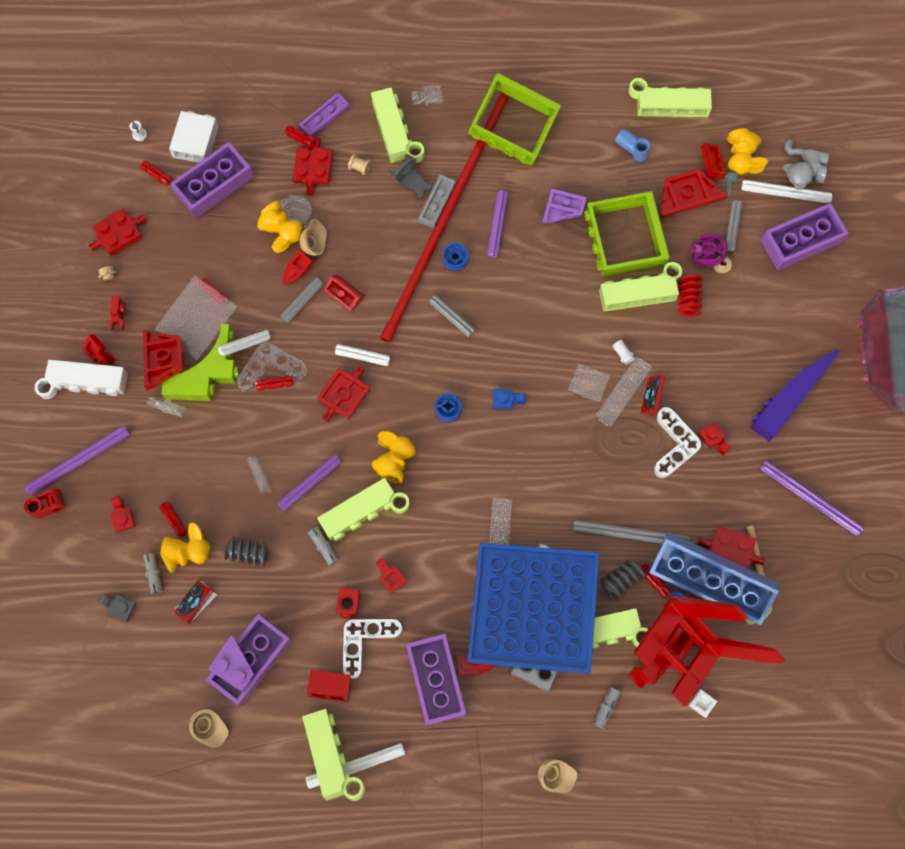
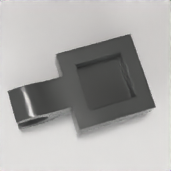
(119, 607)

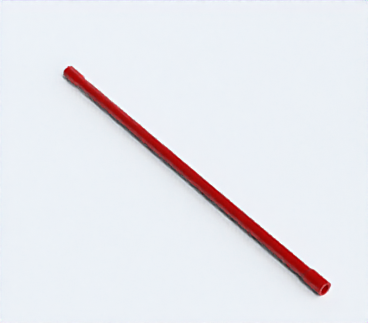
(391, 326)

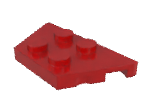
(688, 192)
(161, 358)

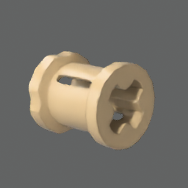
(359, 164)

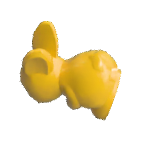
(744, 145)
(275, 221)
(392, 463)
(179, 552)

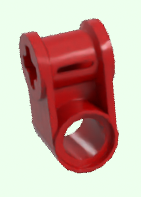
(48, 502)

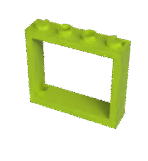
(525, 96)
(643, 199)

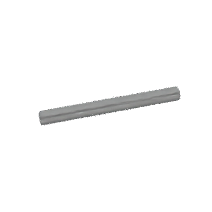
(621, 532)

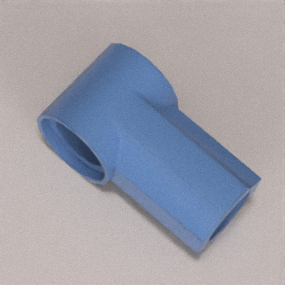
(632, 144)

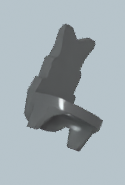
(409, 177)

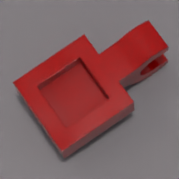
(117, 310)
(95, 350)
(713, 436)
(121, 518)
(391, 577)

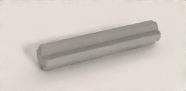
(733, 225)
(301, 300)
(452, 316)

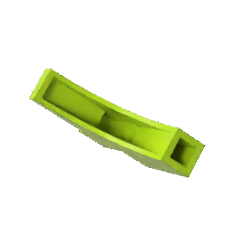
(198, 381)

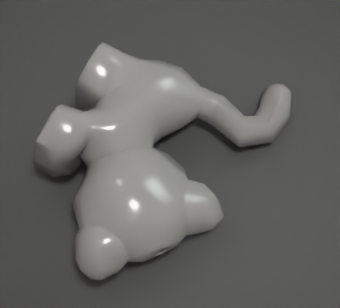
(813, 164)

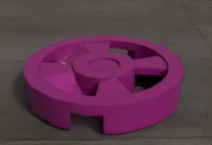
(708, 250)

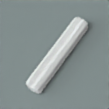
(243, 343)
(361, 354)

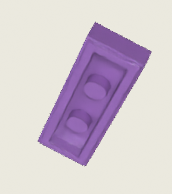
(324, 115)

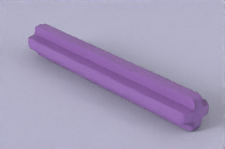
(497, 224)
(309, 482)

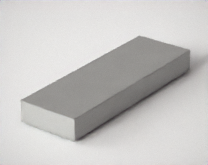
(437, 201)

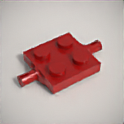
(312, 166)
(117, 232)
(343, 393)
(733, 546)

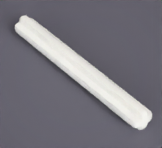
(786, 191)
(364, 762)

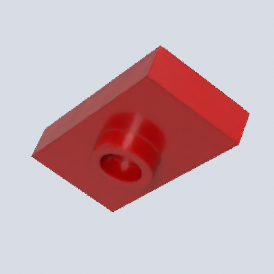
(713, 161)

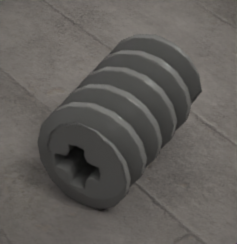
(246, 552)
(621, 578)

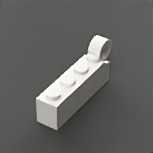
(82, 376)

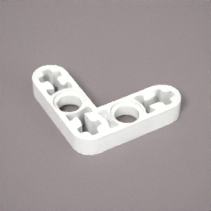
(681, 448)
(356, 638)

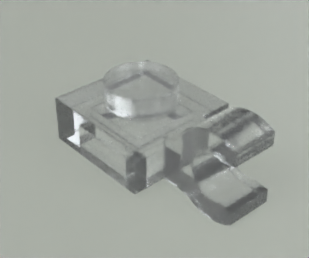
(431, 95)

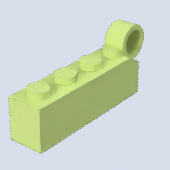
(670, 101)
(392, 128)
(641, 291)
(359, 508)
(617, 626)
(327, 757)

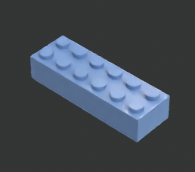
(714, 577)

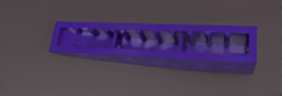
(787, 400)

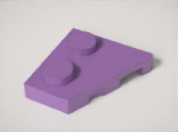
(563, 206)
(232, 665)

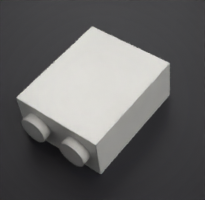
(193, 136)

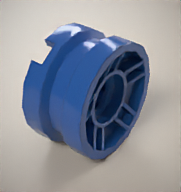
(462, 254)
(441, 411)

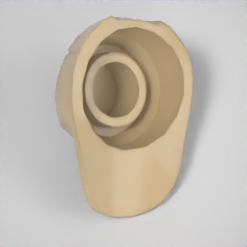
(313, 238)
(208, 728)
(557, 776)

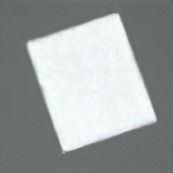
(197, 317)

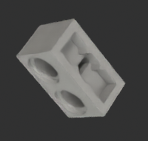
(532, 677)

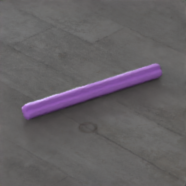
(77, 460)
(812, 498)

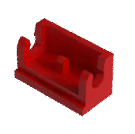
(329, 685)

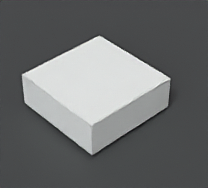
(702, 703)

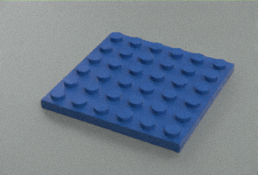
(534, 608)

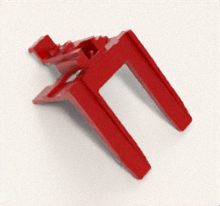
(663, 650)

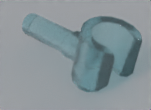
(729, 179)

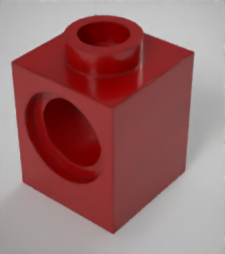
(343, 595)

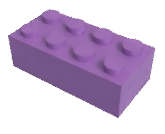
(212, 180)
(804, 236)
(262, 648)
(436, 679)

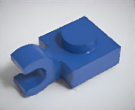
(504, 399)

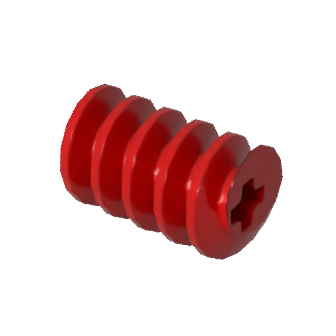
(689, 295)

